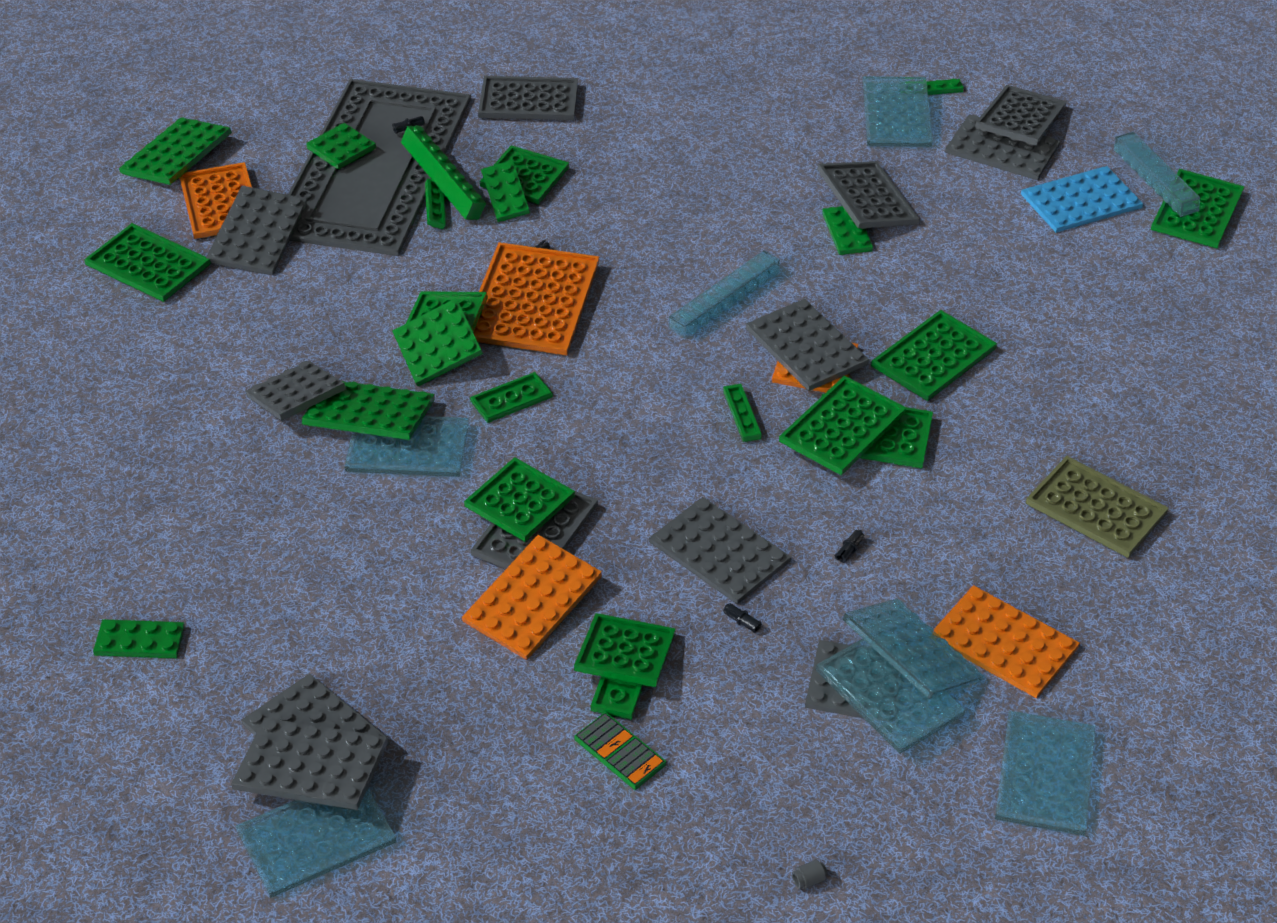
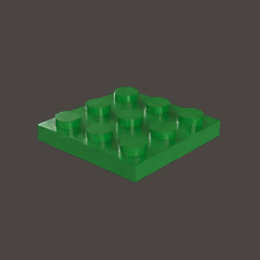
(341, 145)

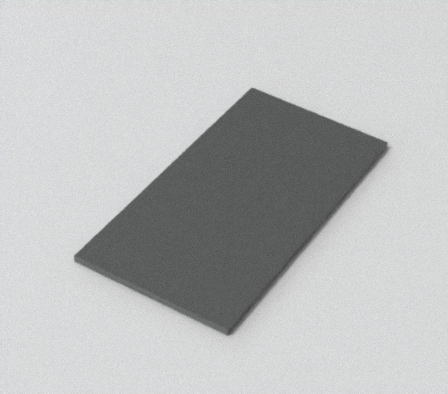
(381, 193)

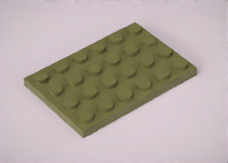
(1097, 506)

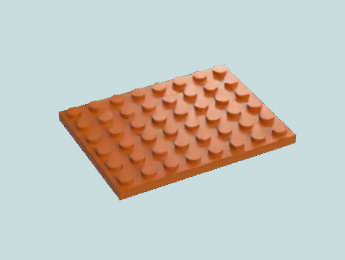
(534, 297)

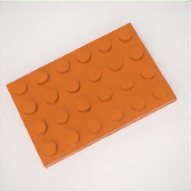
(210, 196)
(532, 597)
(1006, 641)

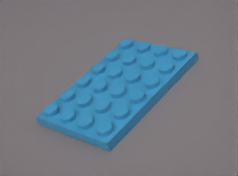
(1081, 199)

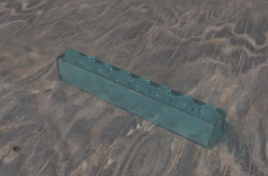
(1157, 174)
(724, 294)

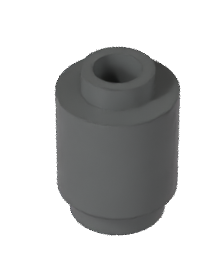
(809, 874)

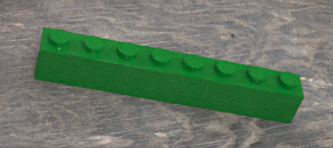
(443, 173)

